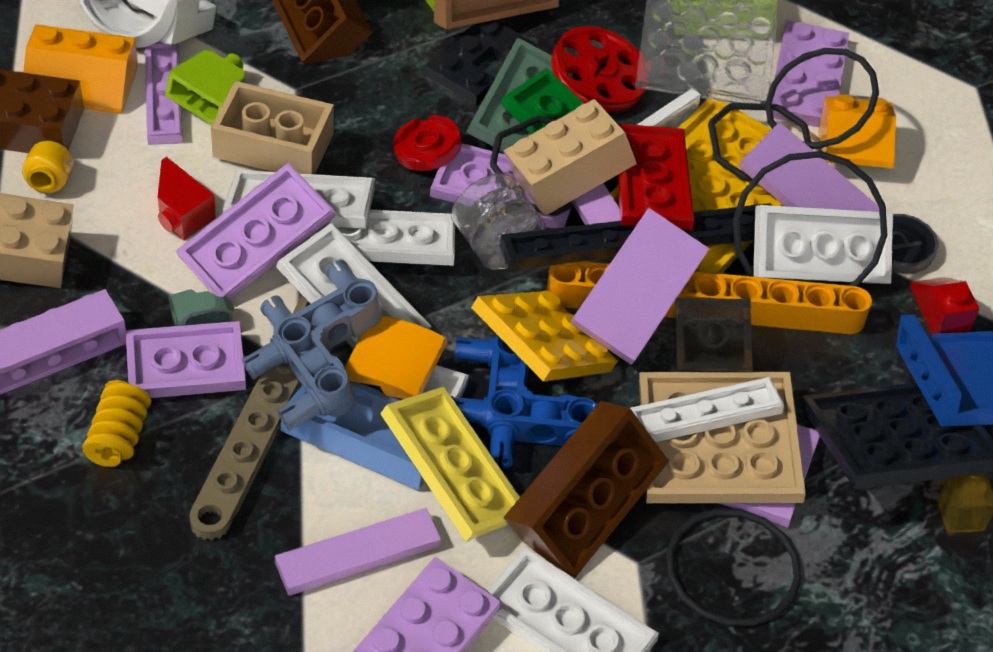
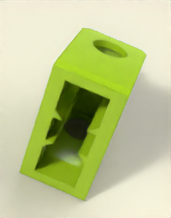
(204, 82)

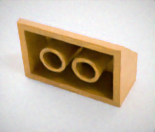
(98, 60)

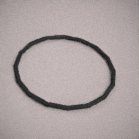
(808, 155)

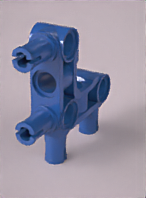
(512, 411)

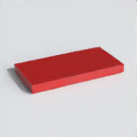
(658, 178)

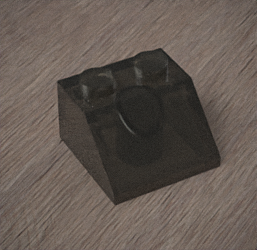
(712, 335)

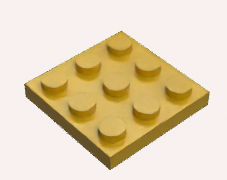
(543, 336)

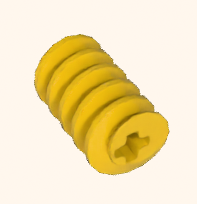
(116, 423)

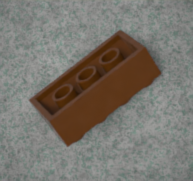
(323, 27)
(587, 488)

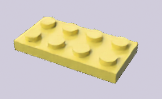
(452, 461)

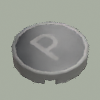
(912, 244)

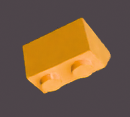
(872, 144)

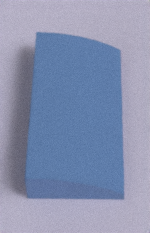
(360, 436)

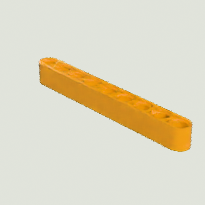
(773, 301)

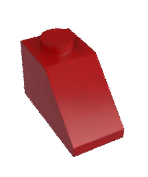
(183, 201)
(946, 304)

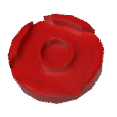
(427, 143)

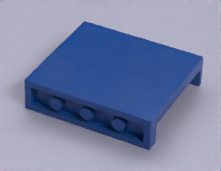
(950, 371)

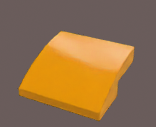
(396, 357)

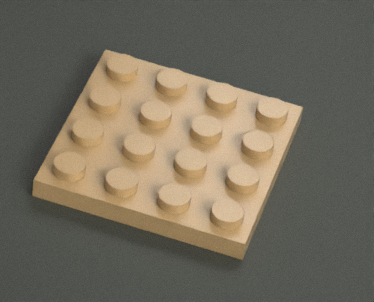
(730, 463)

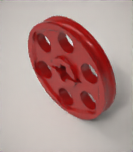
(589, 60)

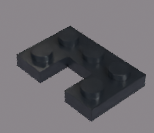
(458, 62)

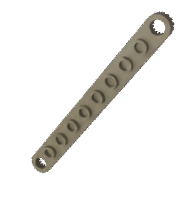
(244, 449)

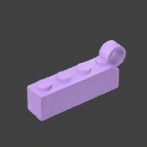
(59, 339)

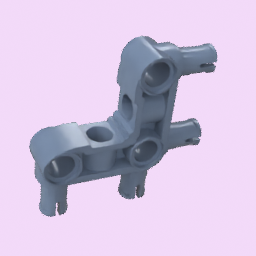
(306, 340)

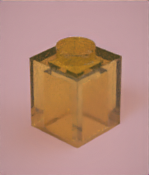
(966, 503)

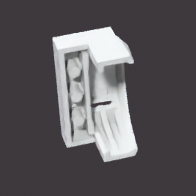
(172, 24)

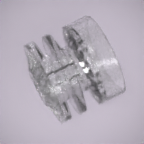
(490, 209)

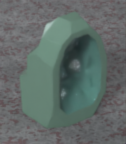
(200, 308)

